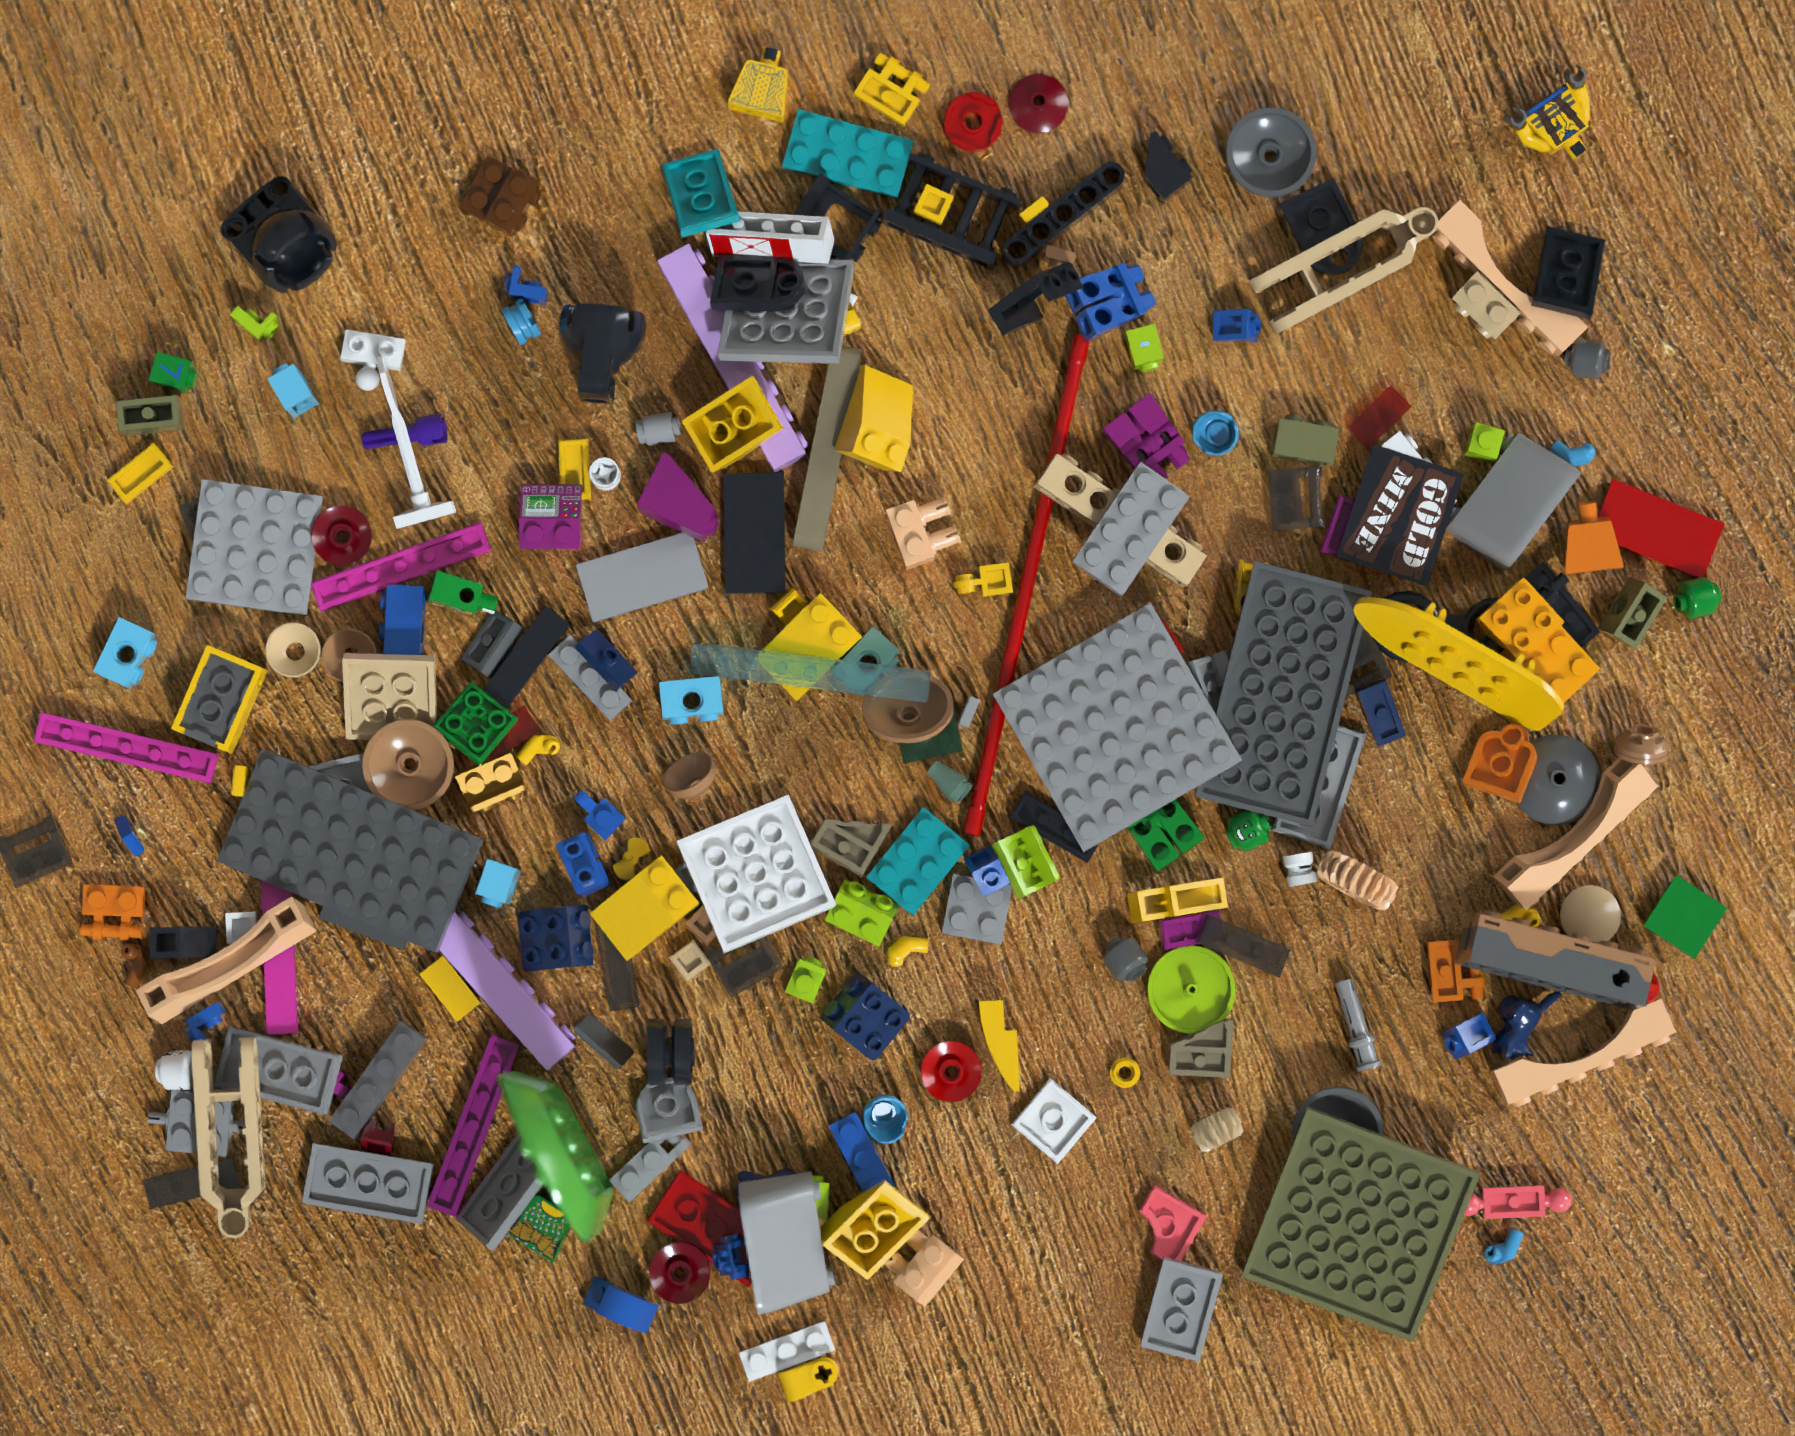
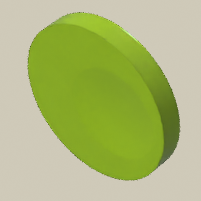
(1190, 989)

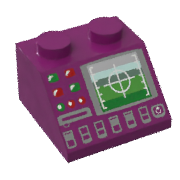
(550, 516)

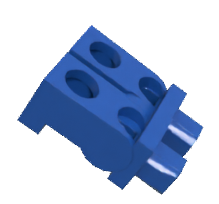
(1119, 296)
(581, 865)

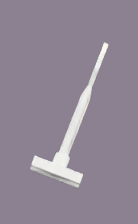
(422, 506)

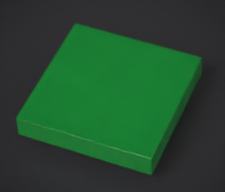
(475, 723)
(1684, 916)

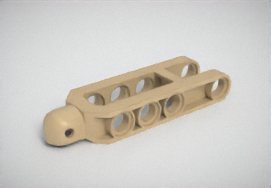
(1406, 232)
(231, 1204)

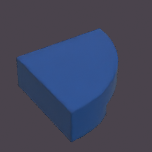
(127, 835)

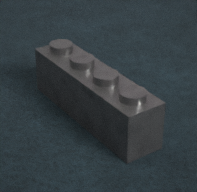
(378, 1079)

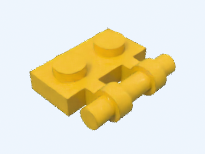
(888, 97)

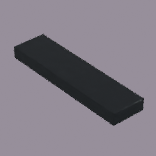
(526, 657)

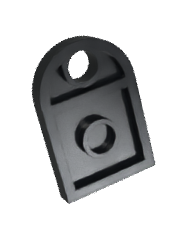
(1318, 216)
(756, 283)

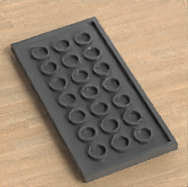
(1285, 691)
(350, 850)

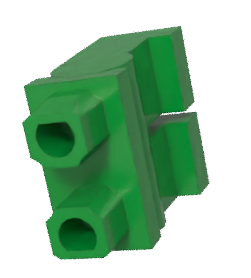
(1155, 845)

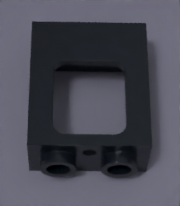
(822, 197)
(1019, 308)

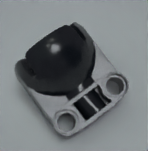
(281, 236)
(600, 342)

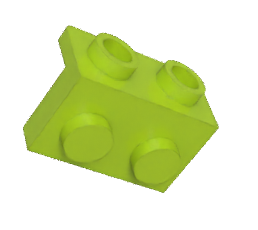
(1026, 861)
(862, 912)

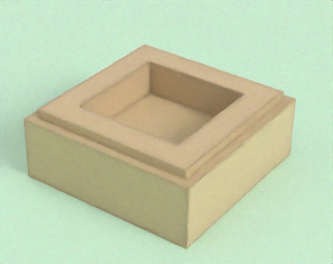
(690, 960)

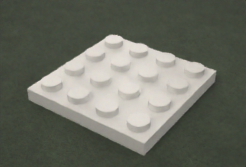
(756, 874)

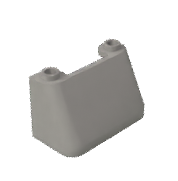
(1512, 501)
(784, 1240)

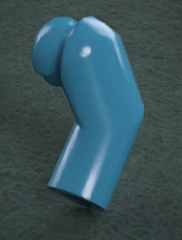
(1575, 456)
(1506, 1250)

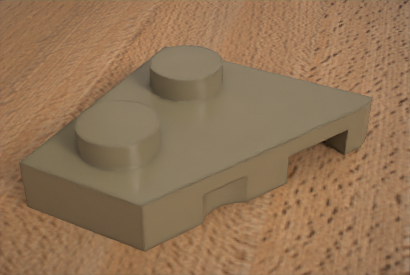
(850, 843)
(1203, 1052)

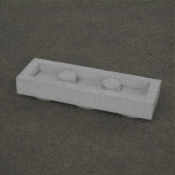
(589, 680)

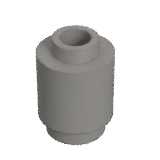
(658, 428)

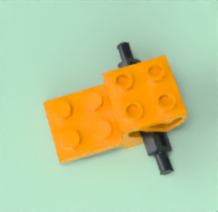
(1529, 626)

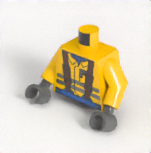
(1556, 119)

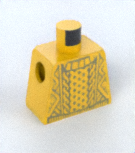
(761, 88)

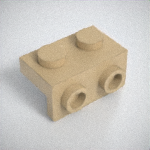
(1485, 306)

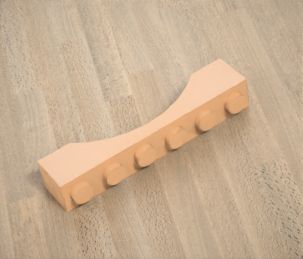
(1463, 235)
(1533, 874)
(270, 936)
(1639, 1028)

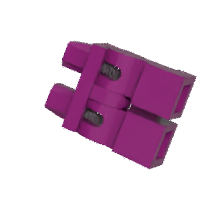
(1148, 418)

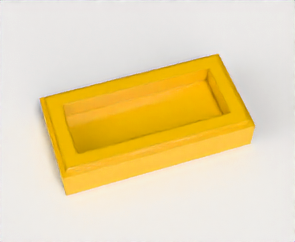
(575, 464)
(140, 473)
(450, 988)

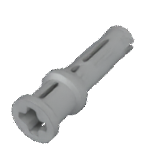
(1360, 1039)

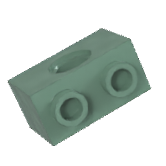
(877, 646)

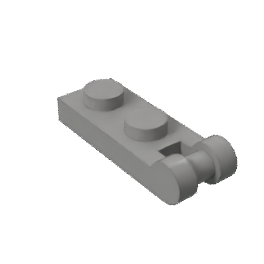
(647, 1166)

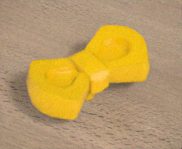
(636, 848)

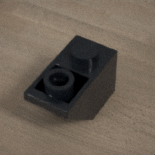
(1163, 170)
(182, 942)

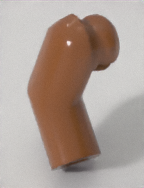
(137, 961)

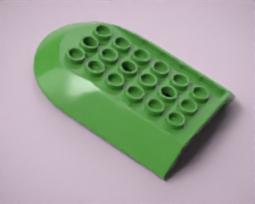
(559, 1150)

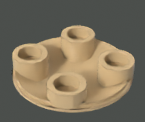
(1590, 912)

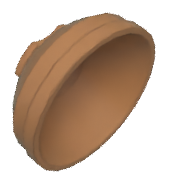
(337, 645)
(1642, 745)
(690, 776)

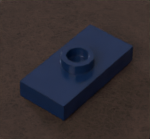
(606, 660)

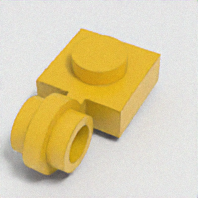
(993, 579)

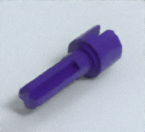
(426, 430)

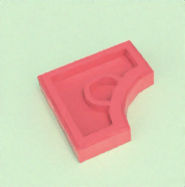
(1172, 1223)

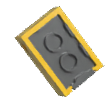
(219, 699)

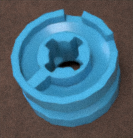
(521, 321)

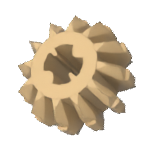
(1216, 1129)

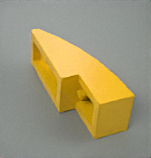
(1177, 900)
(1001, 1043)

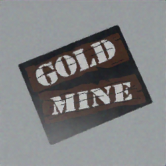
(1400, 515)

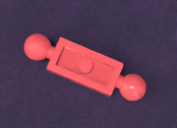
(1518, 1202)

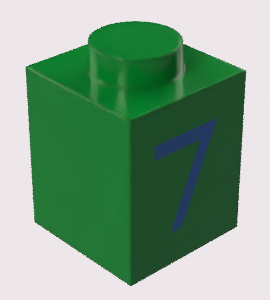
(173, 373)

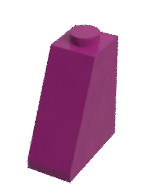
(677, 502)

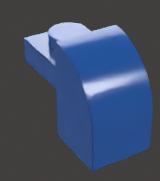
(620, 1305)

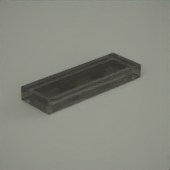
(1243, 945)
(618, 975)
(185, 1184)

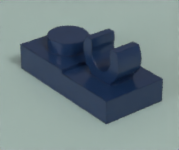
(1381, 712)

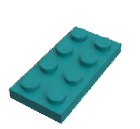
(848, 154)

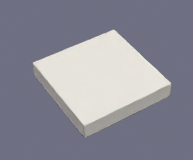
(1053, 1120)

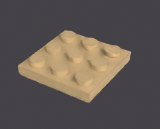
(387, 690)

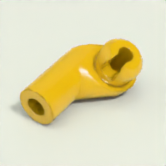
(538, 745)
(1518, 912)
(903, 947)

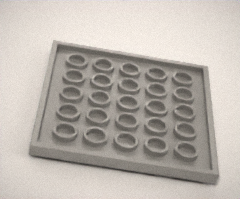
(1117, 727)

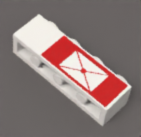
(776, 235)

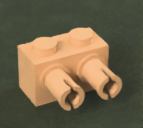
(908, 529)
(927, 1270)

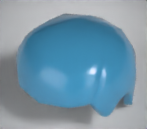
(1215, 432)
(885, 1119)

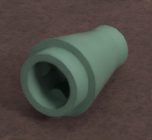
(950, 782)

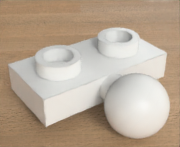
(365, 348)

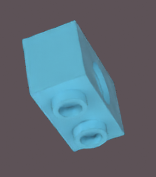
(292, 389)
(125, 635)
(674, 692)
(497, 883)

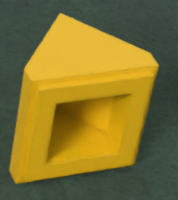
(788, 606)

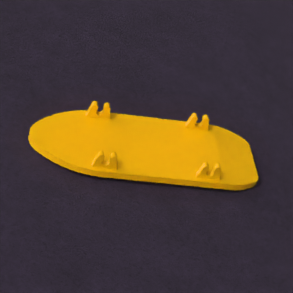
(1461, 661)

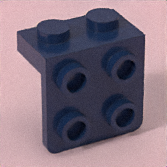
(555, 938)
(865, 1016)

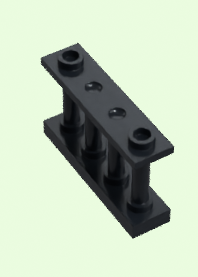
(954, 241)

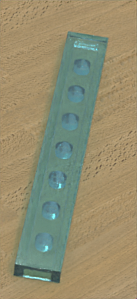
(810, 672)

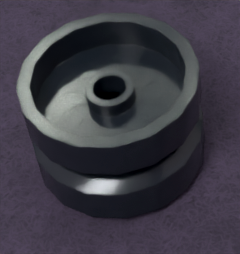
(670, 1051)

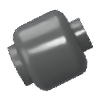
(1588, 358)
(1125, 959)

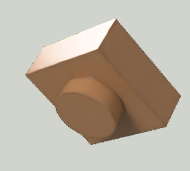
(1057, 256)
(701, 927)

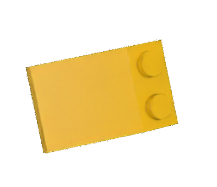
(878, 421)
(732, 425)
(815, 632)
(644, 908)
(872, 1228)

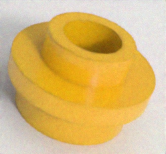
(1134, 1075)

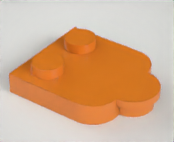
(1502, 763)

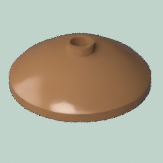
(909, 720)
(386, 768)

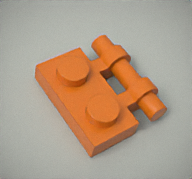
(113, 901)
(1446, 976)

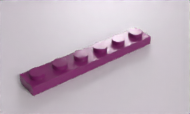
(472, 1127)

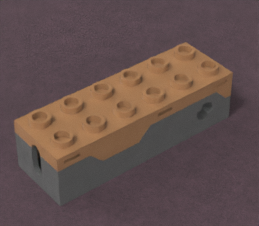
(1557, 960)

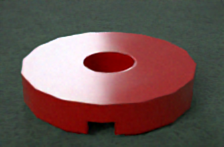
(966, 138)

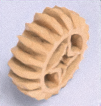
(1357, 880)

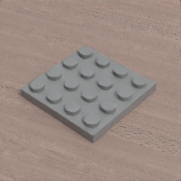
(800, 334)
(253, 548)

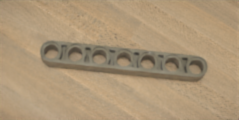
(823, 460)

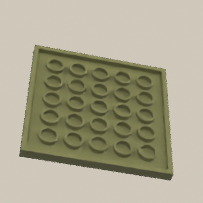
(1360, 1224)

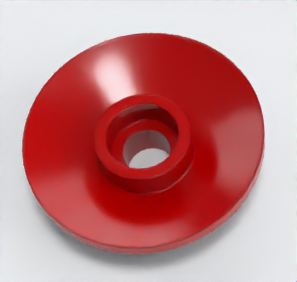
(967, 1076)

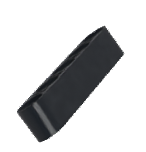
(1074, 204)

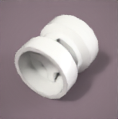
(601, 471)
(1301, 875)

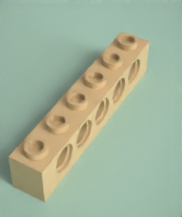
(1053, 485)

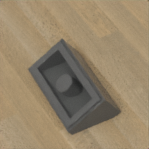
(492, 644)
(603, 1041)

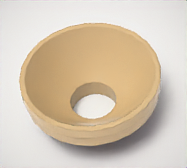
(279, 642)

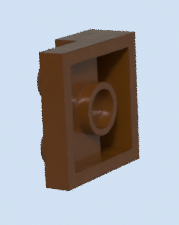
(501, 196)

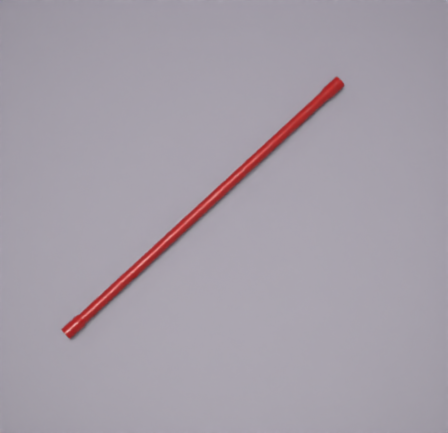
(976, 809)

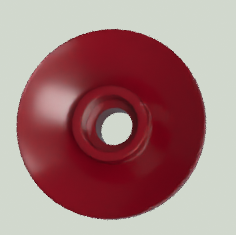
(1033, 117)
(326, 532)
(663, 1275)

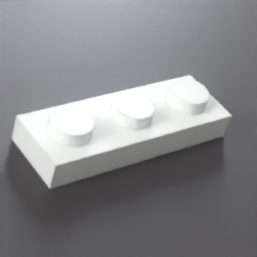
(787, 1351)

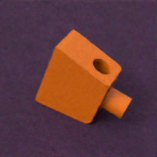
(1591, 542)

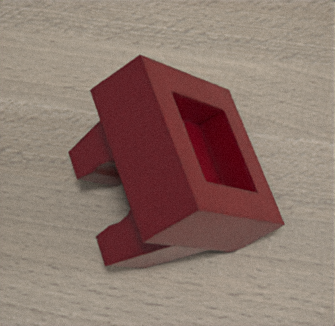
(378, 1140)

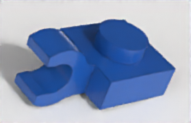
(602, 816)

